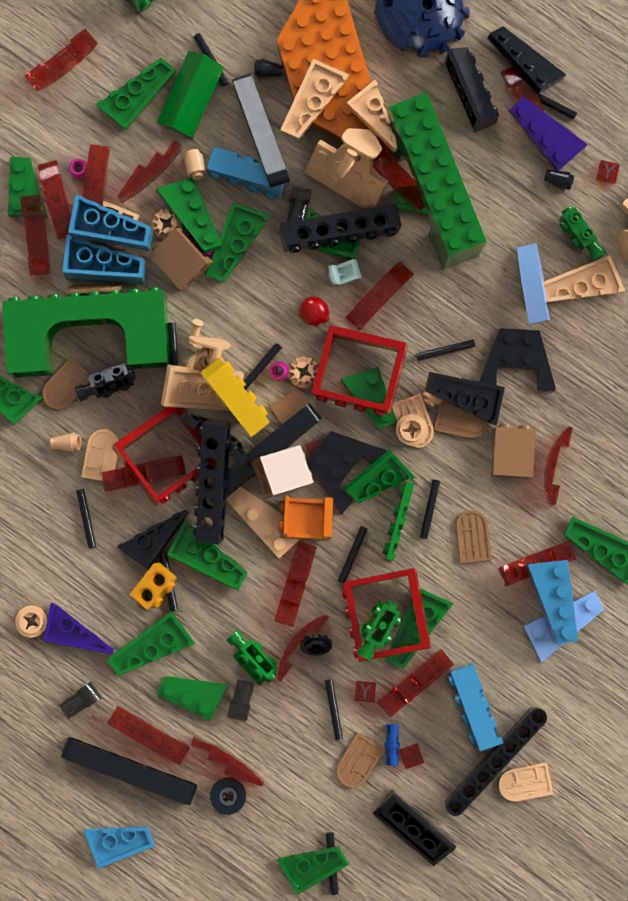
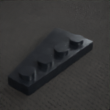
(529, 63)
(471, 396)

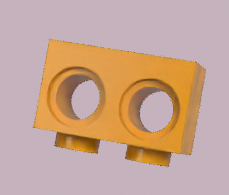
(151, 583)

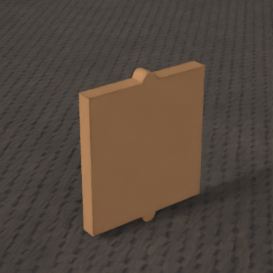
(289, 405)

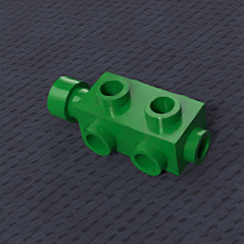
(578, 230)
(382, 626)
(253, 659)

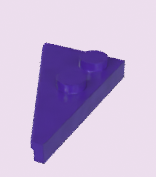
(67, 631)

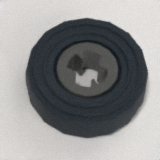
(229, 806)

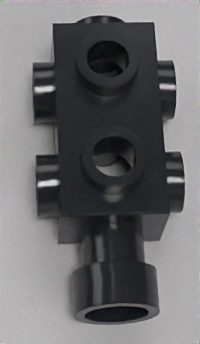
(107, 379)

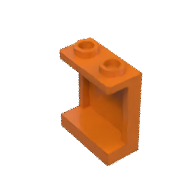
(306, 518)

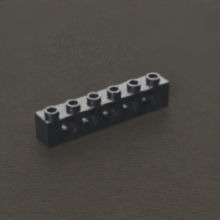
(386, 214)
(221, 432)

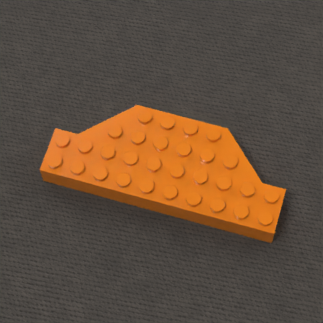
(327, 34)

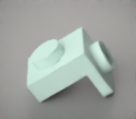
(344, 272)

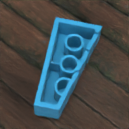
(242, 172)
(107, 226)
(100, 264)
(555, 598)
(475, 707)

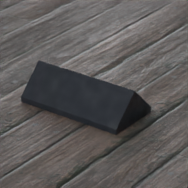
(414, 828)

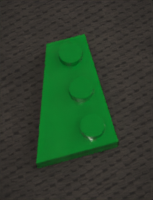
(16, 401)

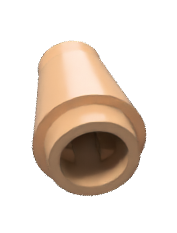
(68, 442)

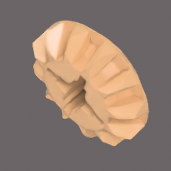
(157, 224)
(294, 374)
(417, 422)
(22, 623)

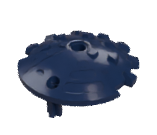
(424, 30)

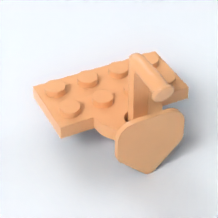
(346, 171)
(185, 385)

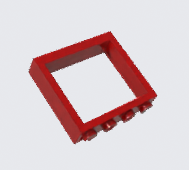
(366, 339)
(141, 431)
(351, 613)

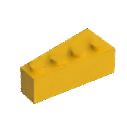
(235, 397)

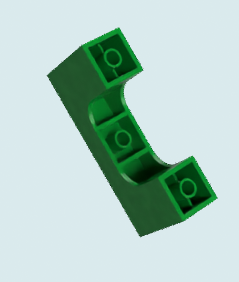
(422, 144)
(35, 322)

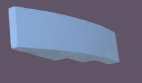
(533, 283)

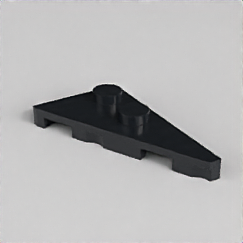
(148, 545)

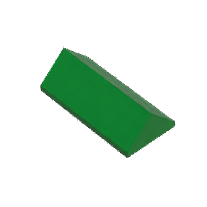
(190, 94)

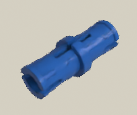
(392, 744)

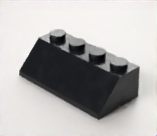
(470, 88)

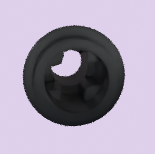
(266, 68)
(560, 179)

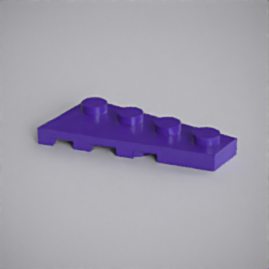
(548, 135)

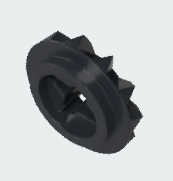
(316, 645)

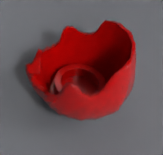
(314, 311)

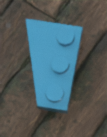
(117, 843)

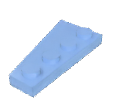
(539, 634)

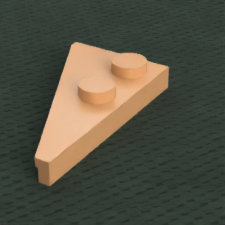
(370, 109)

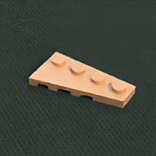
(312, 97)
(586, 281)
(261, 519)

